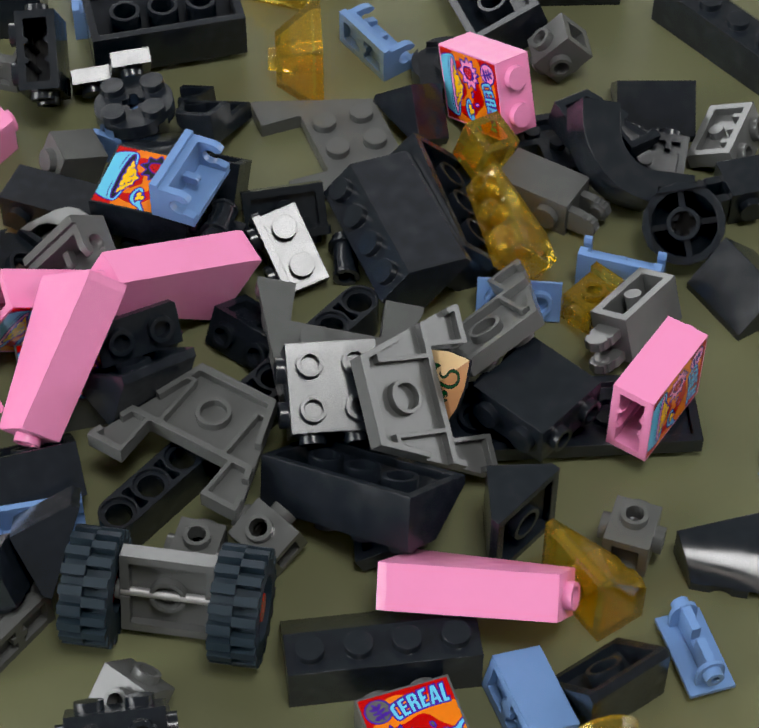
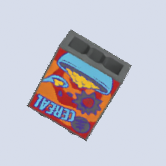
(421, 704)

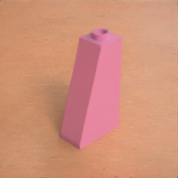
(186, 271)
(59, 353)
(476, 587)

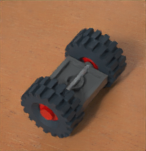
(166, 591)

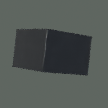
(417, 110)

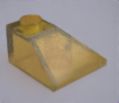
(300, 54)
(608, 589)

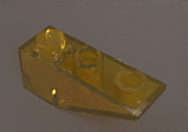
(508, 223)

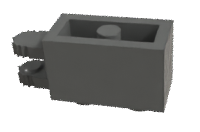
(556, 194)
(630, 318)

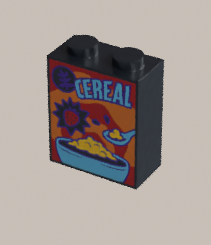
(125, 198)

